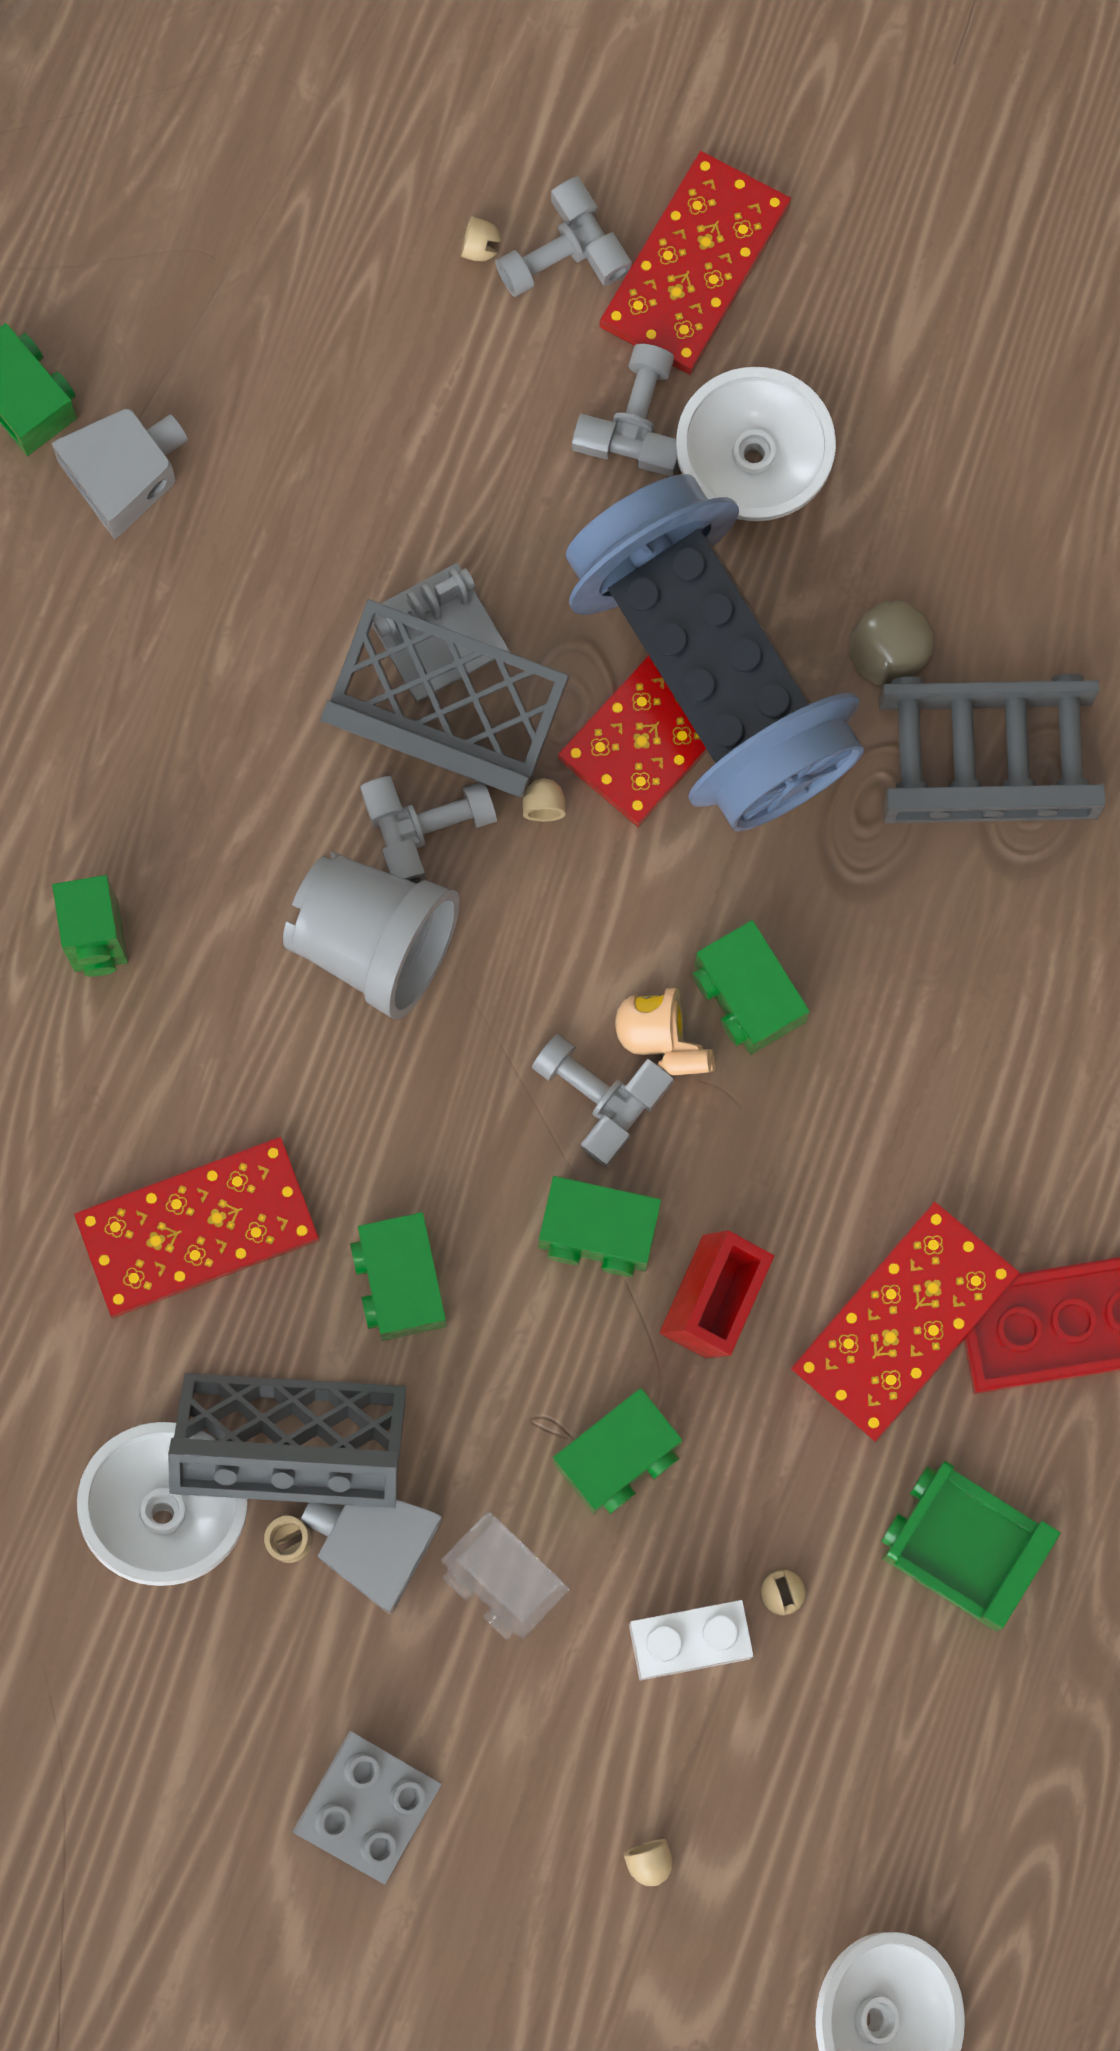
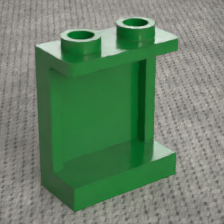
(968, 1545)

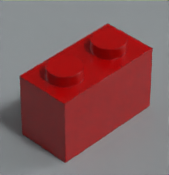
(716, 1294)

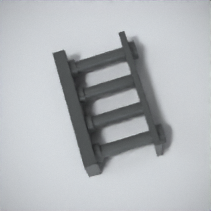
(965, 797)

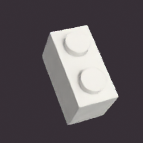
(691, 1640)

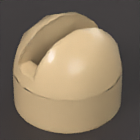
(476, 239)
(544, 801)
(283, 1530)
(771, 1594)
(650, 1862)

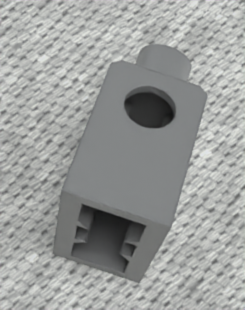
(120, 465)
(374, 1545)

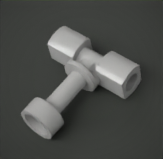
(578, 237)
(631, 432)
(405, 829)
(616, 1105)

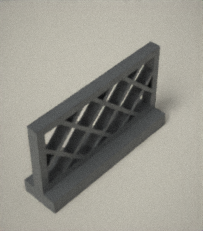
(429, 742)
(286, 1468)

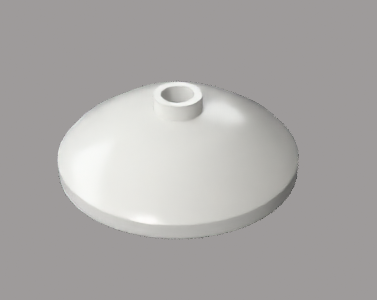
(764, 414)
(123, 1492)
(902, 1986)

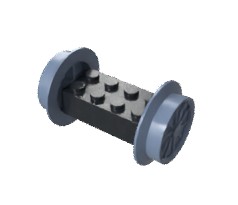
(663, 572)

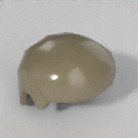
(891, 642)

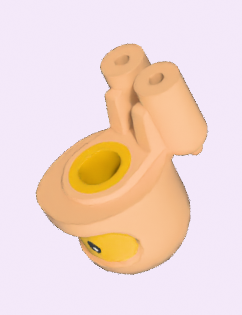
(656, 1028)

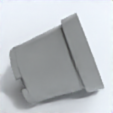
(373, 930)

